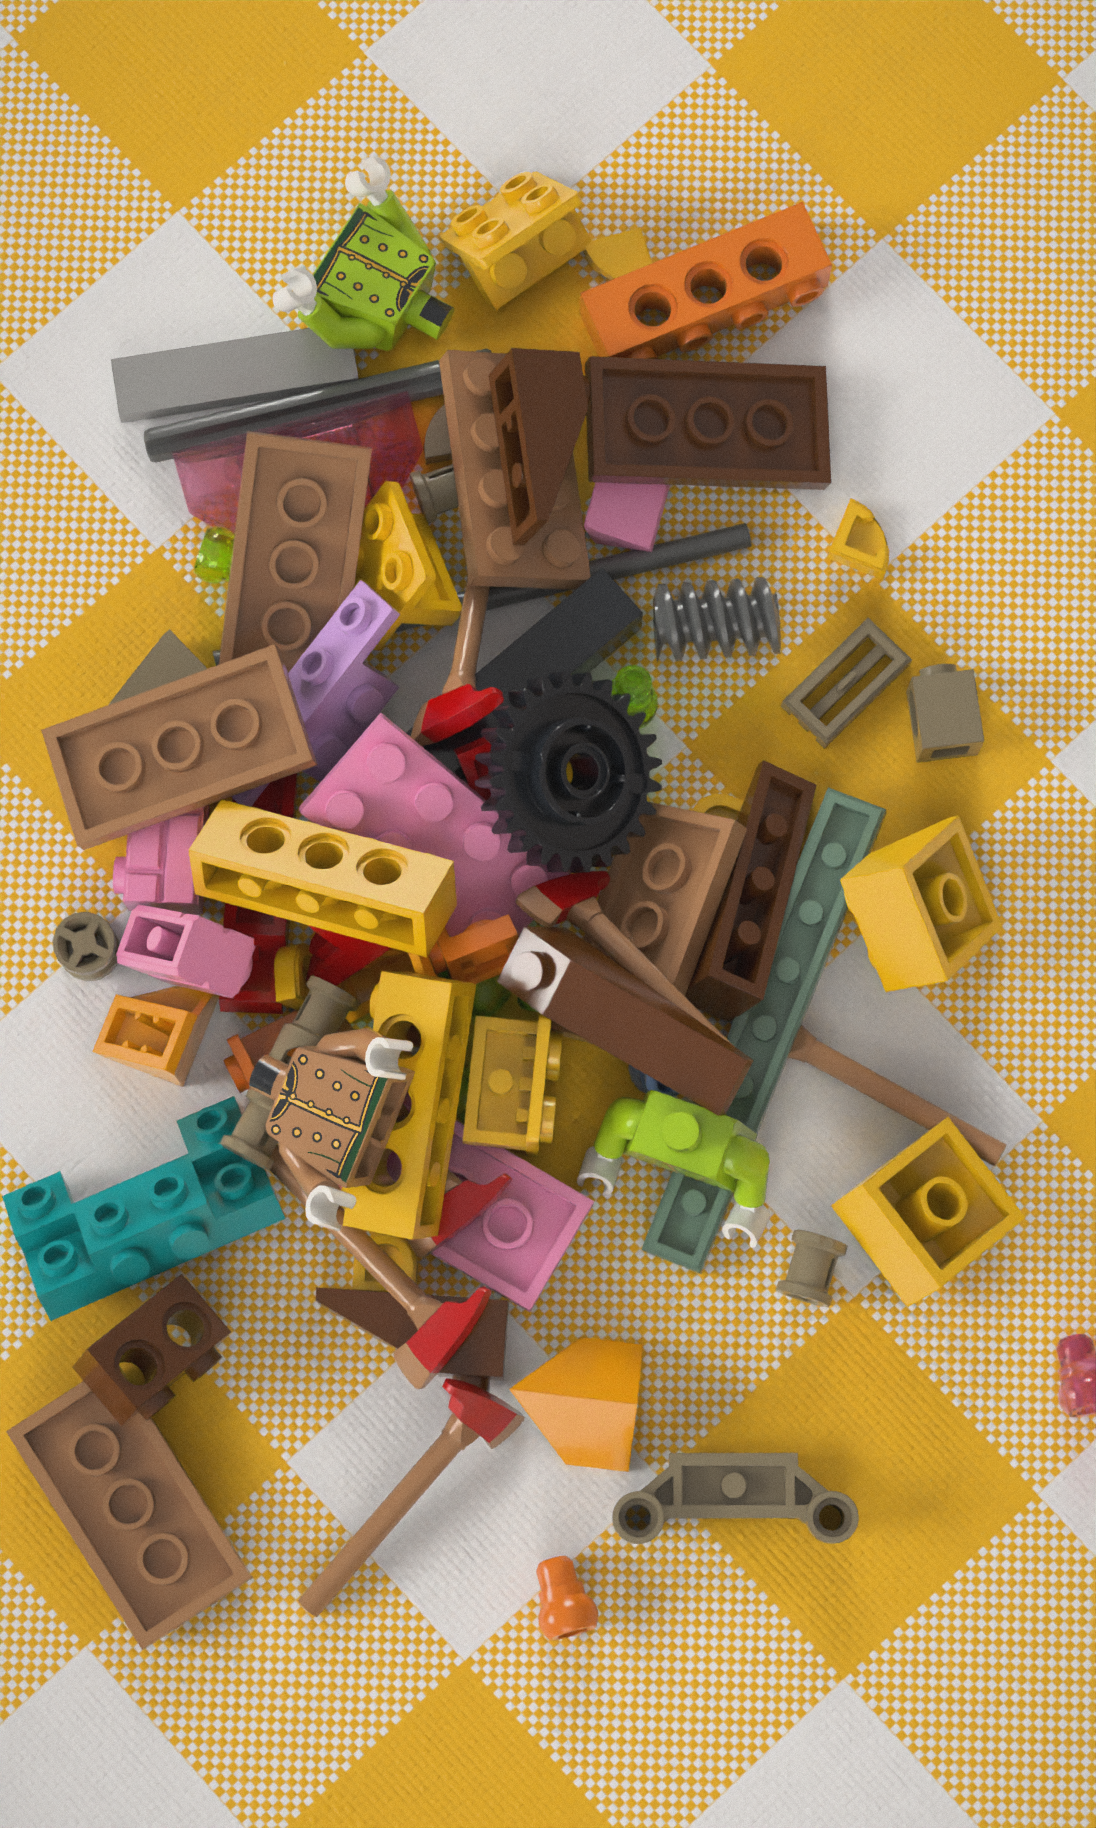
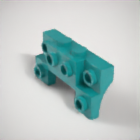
(144, 1222)

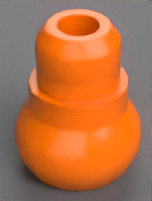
(564, 1604)

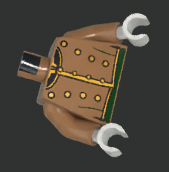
(334, 1113)

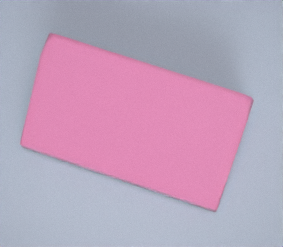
(626, 514)

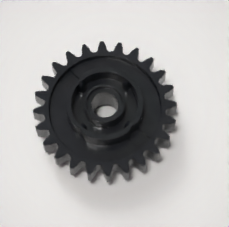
(527, 777)

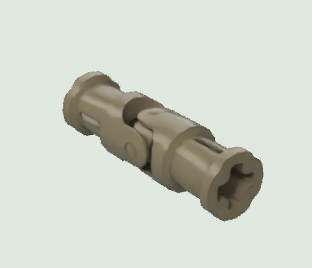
(318, 1016)

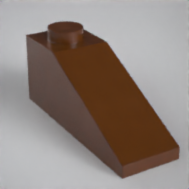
(538, 418)
(384, 1318)

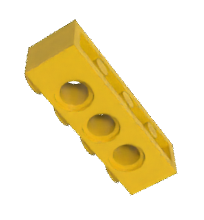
(323, 877)
(424, 1138)

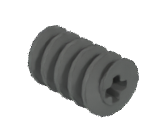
(716, 618)

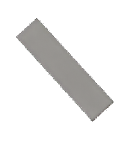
(227, 374)

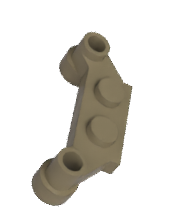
(735, 1489)

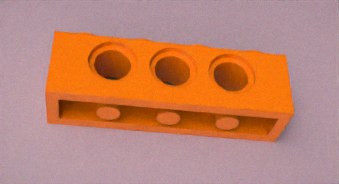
(779, 240)

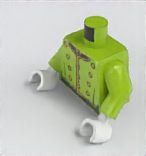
(371, 276)
(688, 1143)

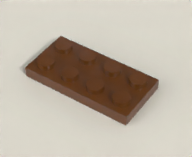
(707, 423)

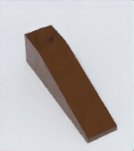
(751, 912)
(623, 1016)

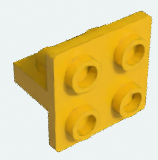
(518, 236)
(404, 563)
(508, 1084)

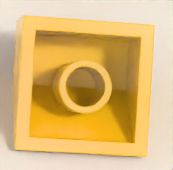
(921, 906)
(928, 1212)

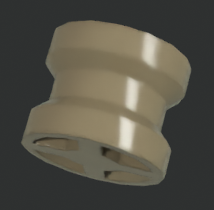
(77, 939)

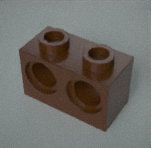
(146, 1343)

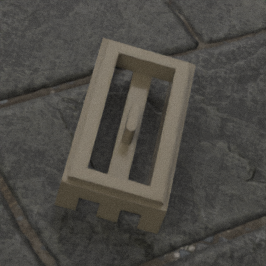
(811, 718)

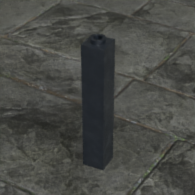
(568, 638)

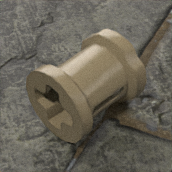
(435, 491)
(811, 1268)

